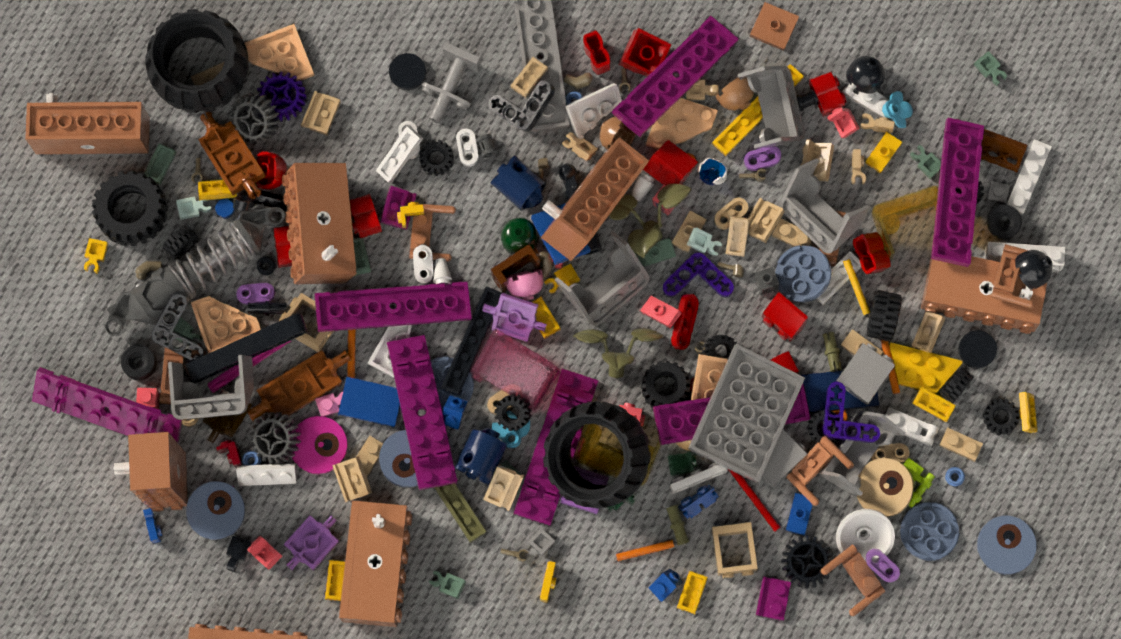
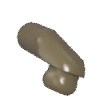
(579, 82)
(547, 264)
(146, 267)

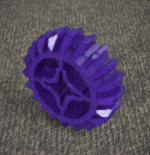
(285, 89)

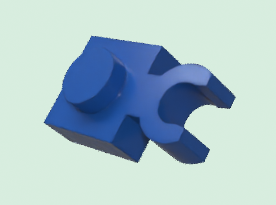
(153, 529)

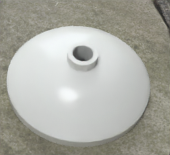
(878, 533)

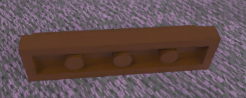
(1004, 148)

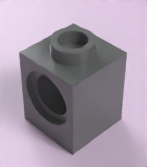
(766, 281)

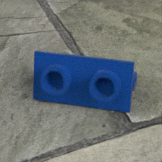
(691, 504)

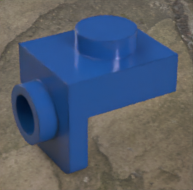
(454, 411)
(665, 584)

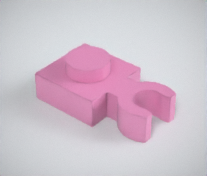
(329, 404)

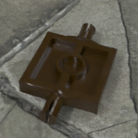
(224, 424)

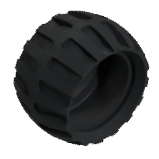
(189, 26)
(561, 467)

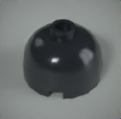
(866, 74)
(1034, 268)

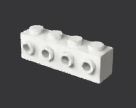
(994, 252)

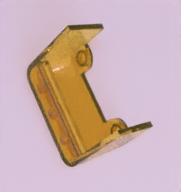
(887, 213)
(604, 457)

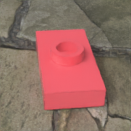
(660, 311)

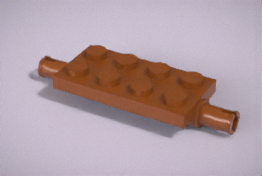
(231, 157)
(300, 385)

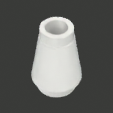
(642, 186)
(441, 272)

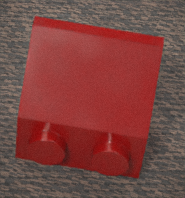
(644, 52)
(670, 164)
(784, 317)

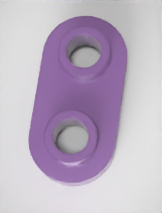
(762, 159)
(255, 293)
(881, 564)

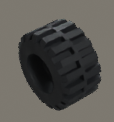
(884, 315)
(665, 370)

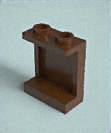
(513, 264)

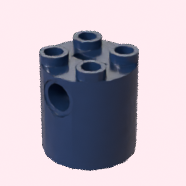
(519, 184)
(481, 455)

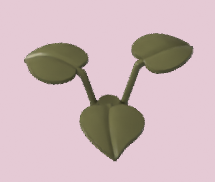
(643, 240)
(617, 360)

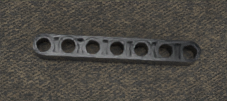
(250, 346)

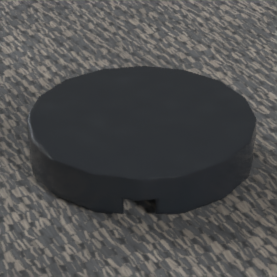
(407, 71)
(977, 349)

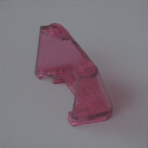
(515, 369)

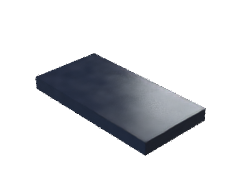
(816, 391)

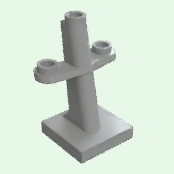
(461, 60)

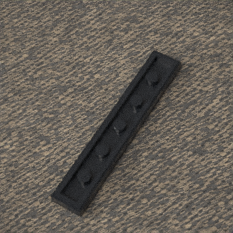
(471, 343)

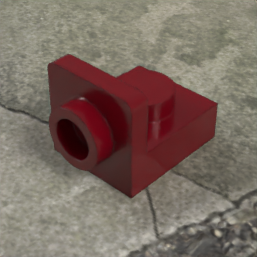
(233, 455)

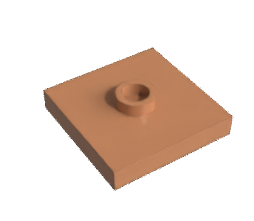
(774, 26)

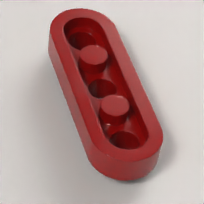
(684, 324)

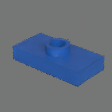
(799, 515)

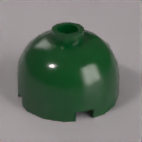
(518, 234)

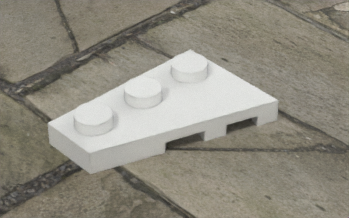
(592, 108)
(380, 358)

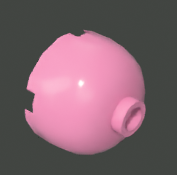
(525, 284)

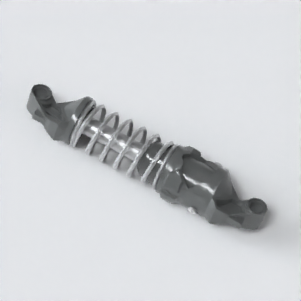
(150, 297)

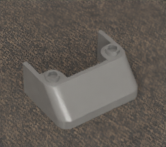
(777, 104)
(814, 215)
(610, 289)
(189, 405)
(859, 452)

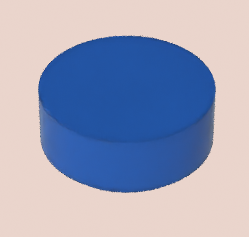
(224, 208)

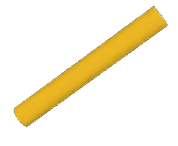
(856, 286)

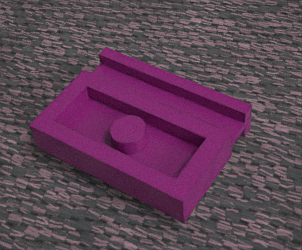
(395, 199)
(773, 598)

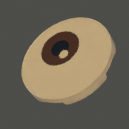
(885, 486)

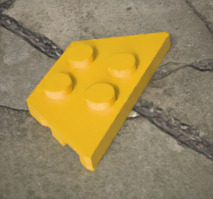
(922, 369)

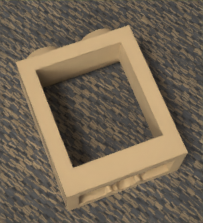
(321, 339)
(734, 529)

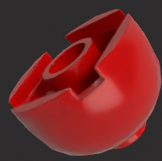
(273, 168)

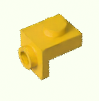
(411, 210)

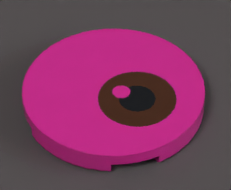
(321, 445)

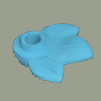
(897, 109)
(505, 434)

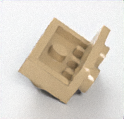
(823, 153)

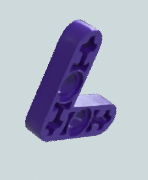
(701, 270)
(843, 425)

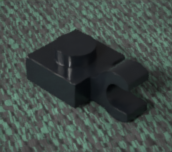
(237, 551)

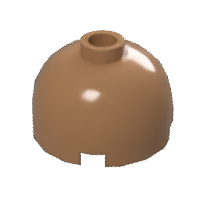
(736, 95)
(612, 130)

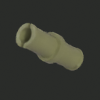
(832, 351)
(677, 525)

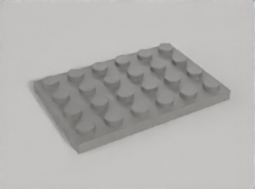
(746, 413)

